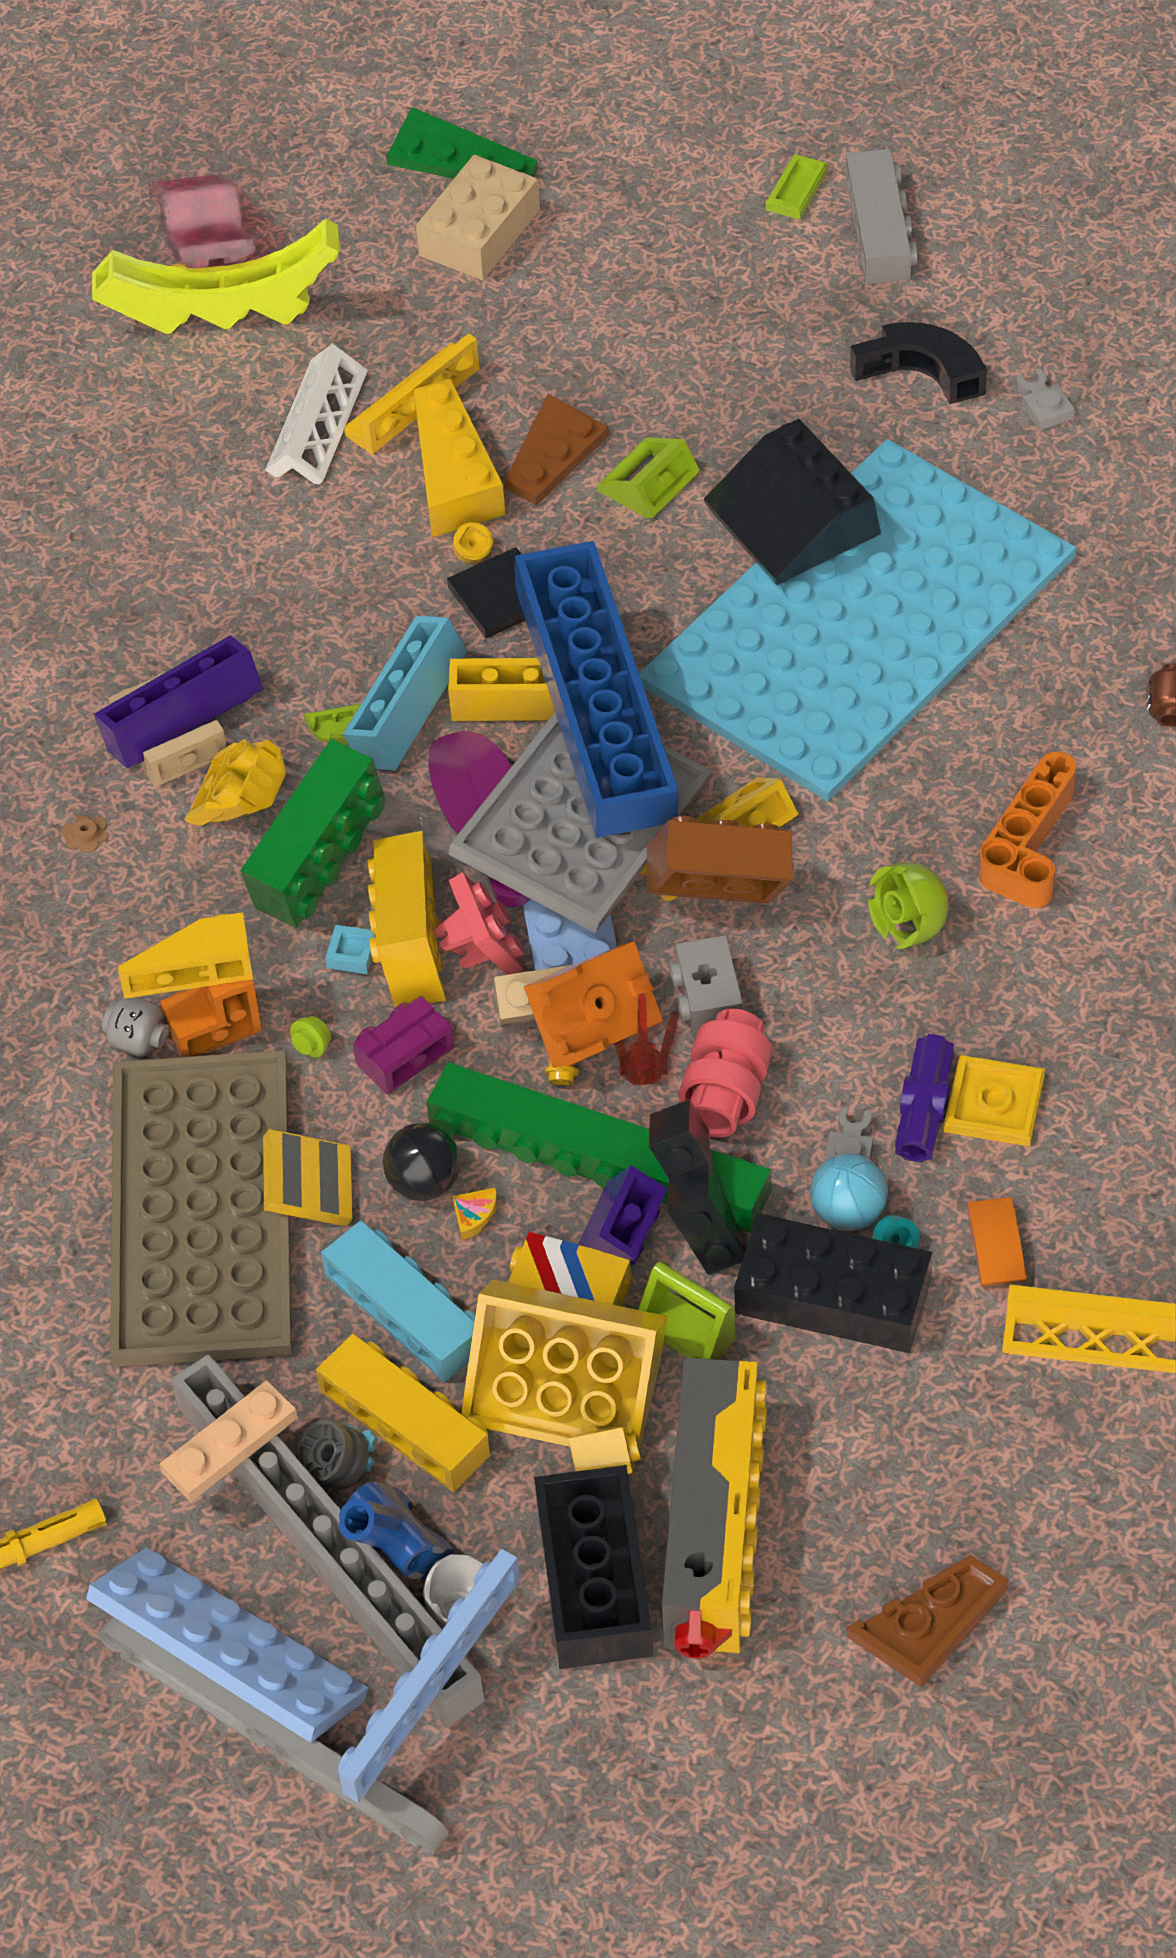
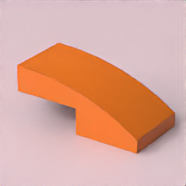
(996, 1241)

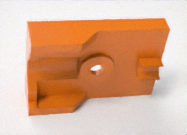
(567, 1008)

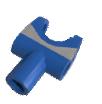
(384, 1519)

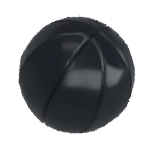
(421, 1161)

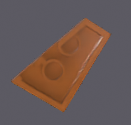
(553, 449)
(931, 1623)

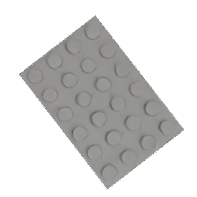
(541, 839)

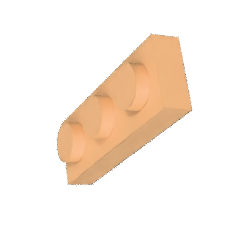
(228, 1441)

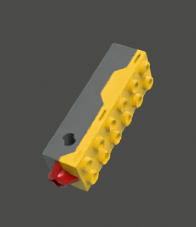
(714, 1507)

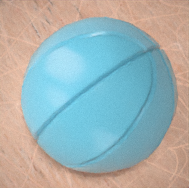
(849, 1192)

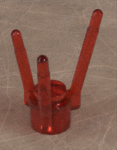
(643, 1062)

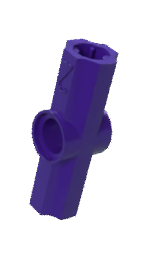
(924, 1098)

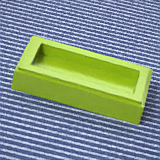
(797, 186)

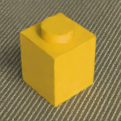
(605, 1449)

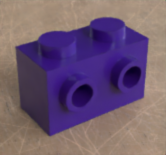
(624, 1215)

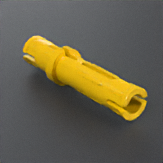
(50, 1532)

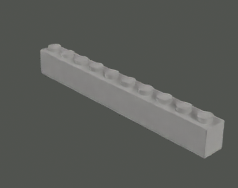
(311, 1524)

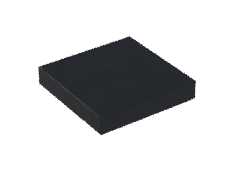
(489, 593)

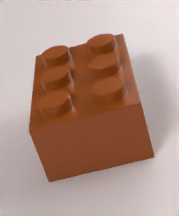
(719, 860)

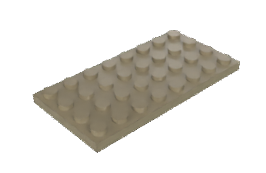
(189, 1230)

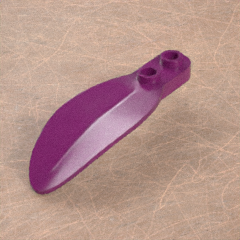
(462, 775)

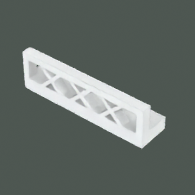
(312, 406)

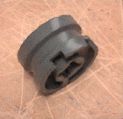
(333, 1453)

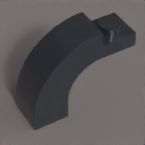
(925, 350)

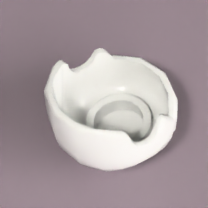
(447, 1582)

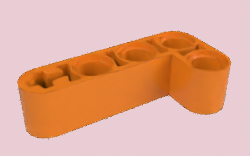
(1009, 853)

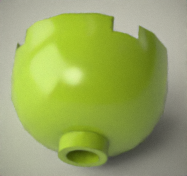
(908, 894)

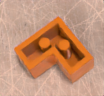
(211, 1016)

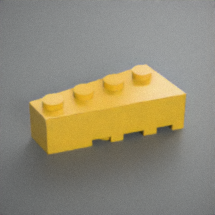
(455, 463)
(405, 918)

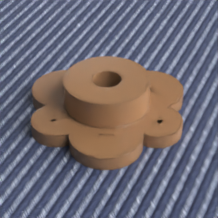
(85, 833)

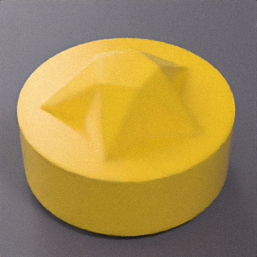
(472, 543)

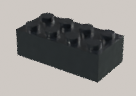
(833, 1283)
(593, 1567)

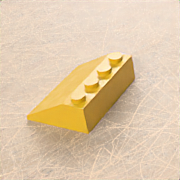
(560, 1364)

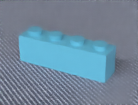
(405, 692)
(401, 1299)

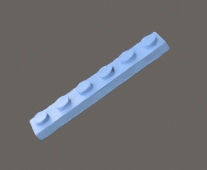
(419, 1688)

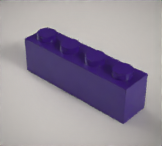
(179, 700)

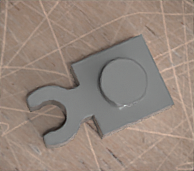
(1044, 404)
(852, 1136)

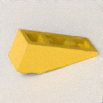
(197, 956)

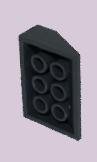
(793, 503)

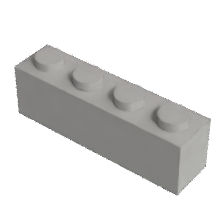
(879, 216)

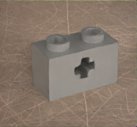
(706, 980)

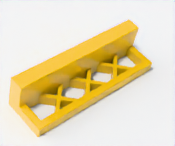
(397, 407)
(753, 804)
(1090, 1314)

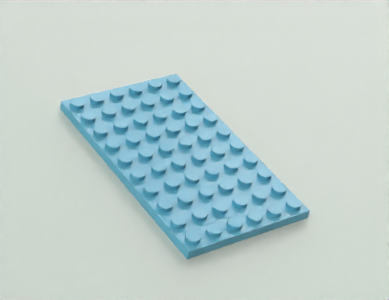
(860, 644)

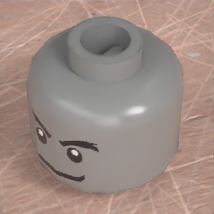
(135, 1026)

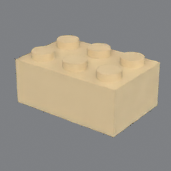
(478, 217)

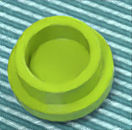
(310, 1036)

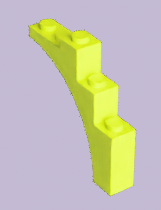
(220, 294)

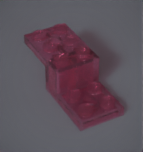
(202, 220)

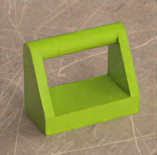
(657, 481)
(688, 1327)

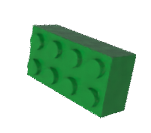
(314, 834)

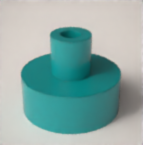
(898, 1231)

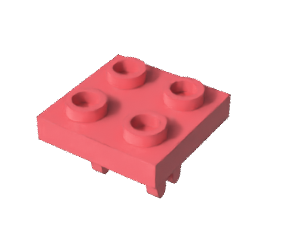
(480, 929)

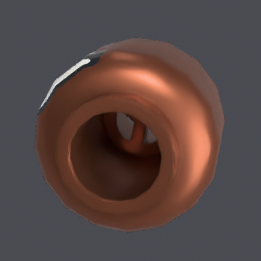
(1162, 695)

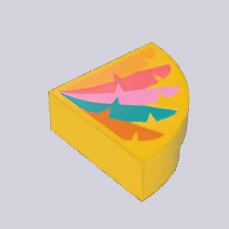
(474, 1211)

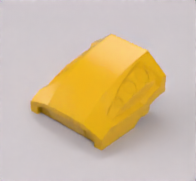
(238, 782)

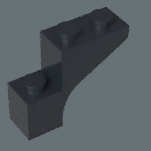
(695, 1193)

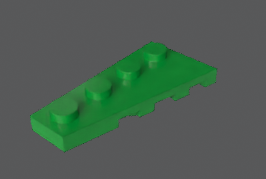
(444, 149)

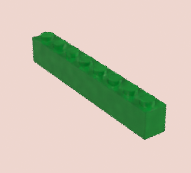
(573, 1137)

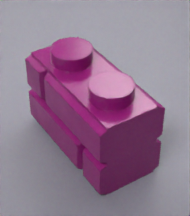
(403, 1044)

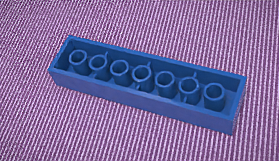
(596, 689)

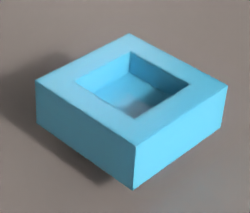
(349, 949)

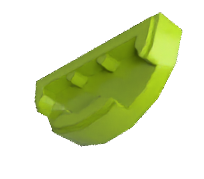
(330, 723)

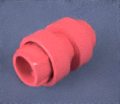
(727, 1070)

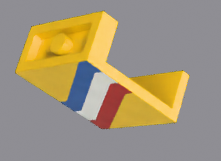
(570, 1270)

